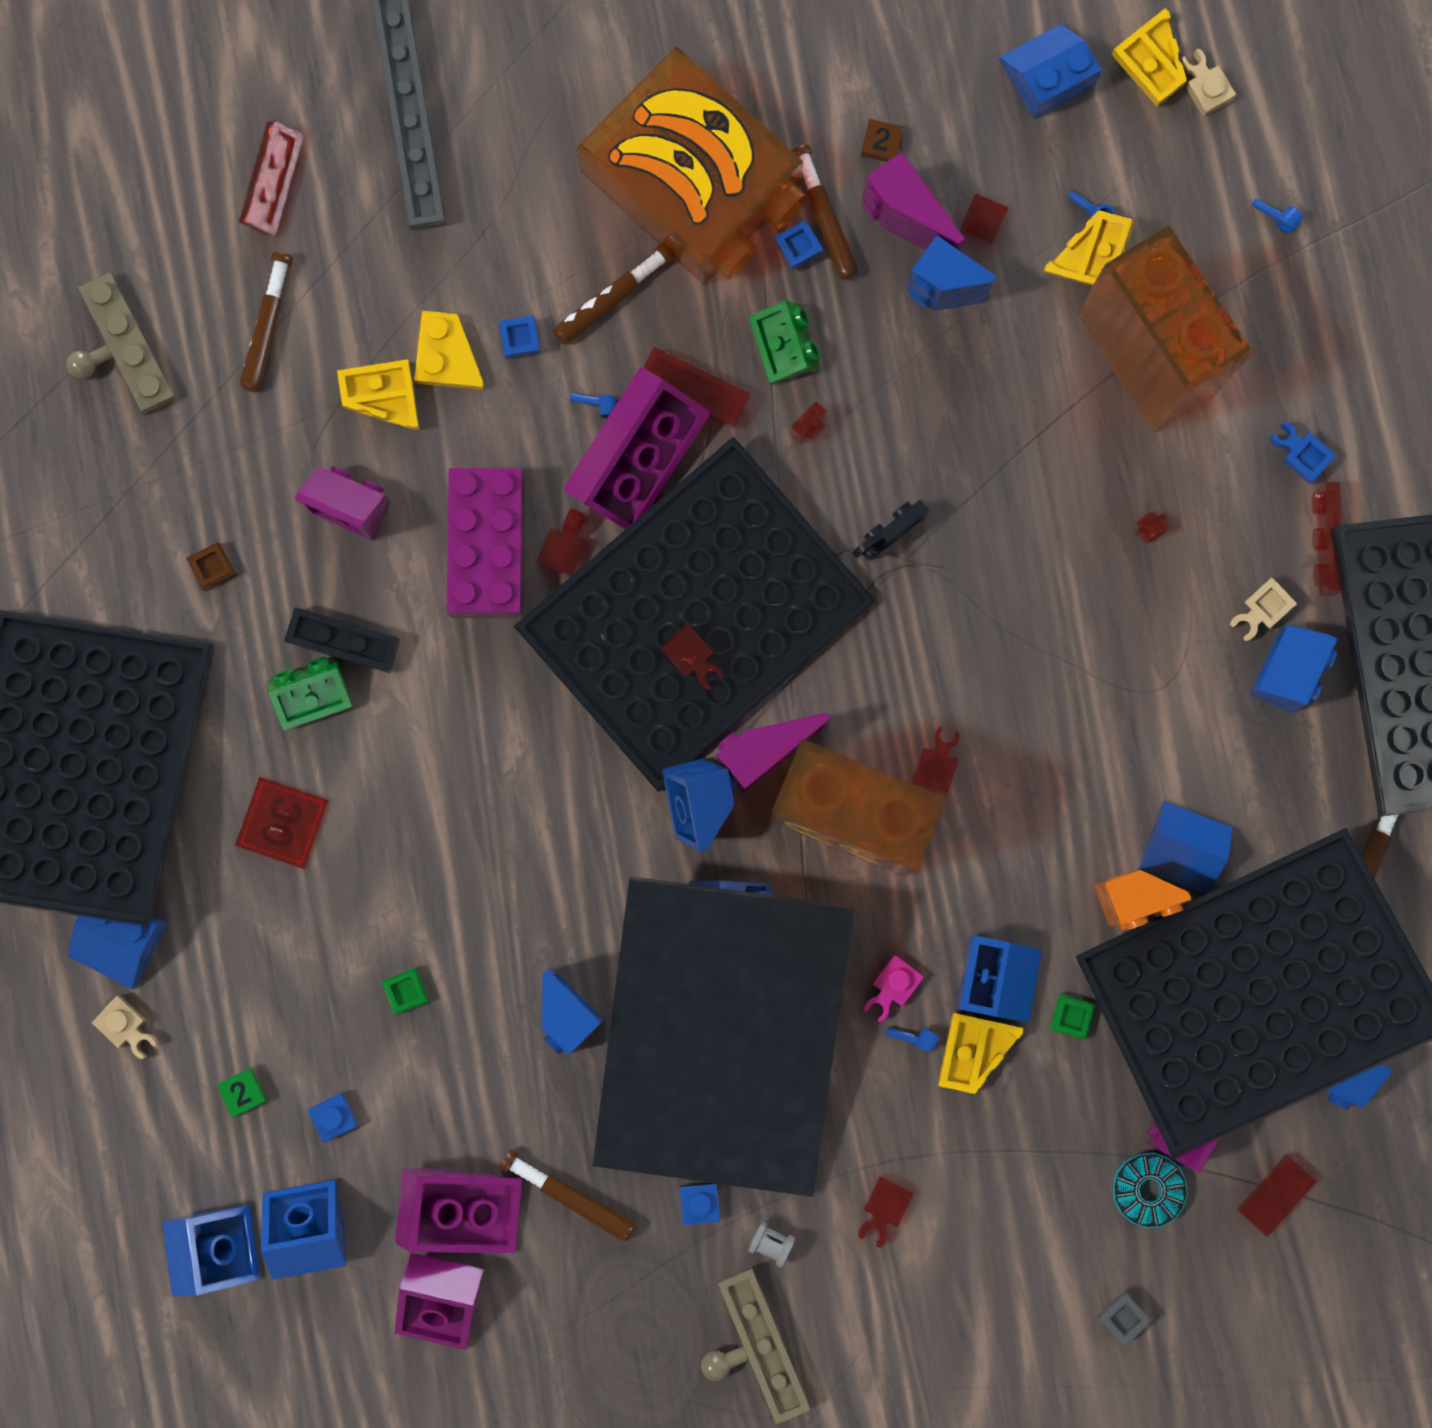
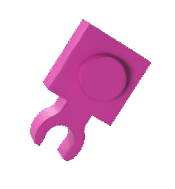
(895, 984)

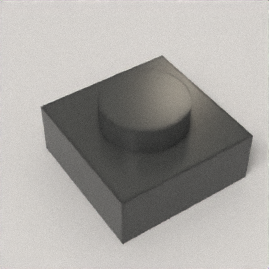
(1124, 1318)

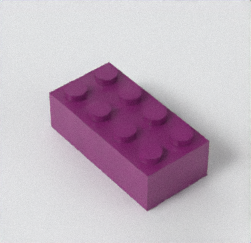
(485, 543)

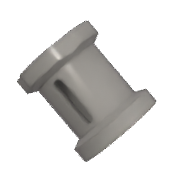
(771, 1244)

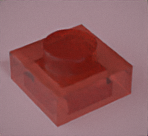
(984, 218)
(809, 424)

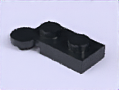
(882, 537)

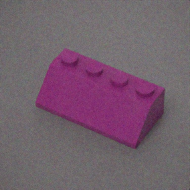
(636, 449)

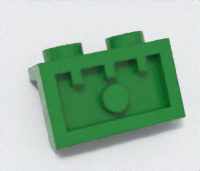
(784, 341)
(308, 692)

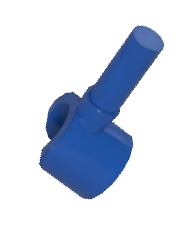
(1089, 207)
(1285, 221)
(605, 402)
(925, 1041)

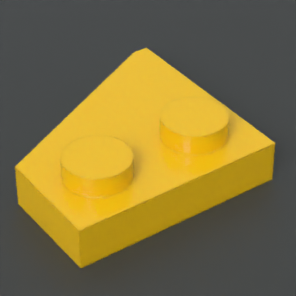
(1152, 59)
(1088, 251)
(445, 354)
(381, 392)
(973, 1051)

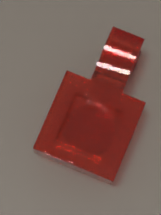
(562, 548)

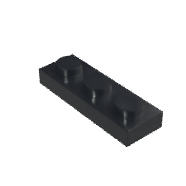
(342, 640)

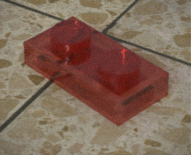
(1276, 1195)

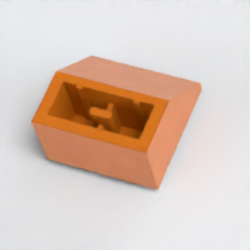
(1136, 895)

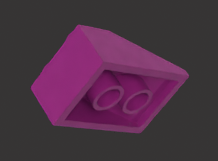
(907, 206)
(764, 748)
(457, 1211)

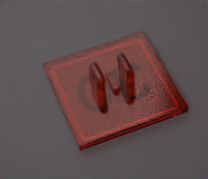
(281, 823)

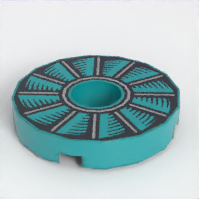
(1165, 1205)

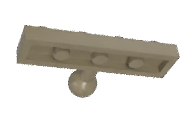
(123, 343)
(760, 1346)

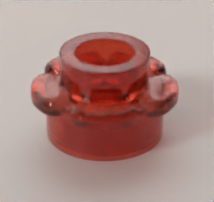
(1151, 527)

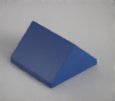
(1186, 849)

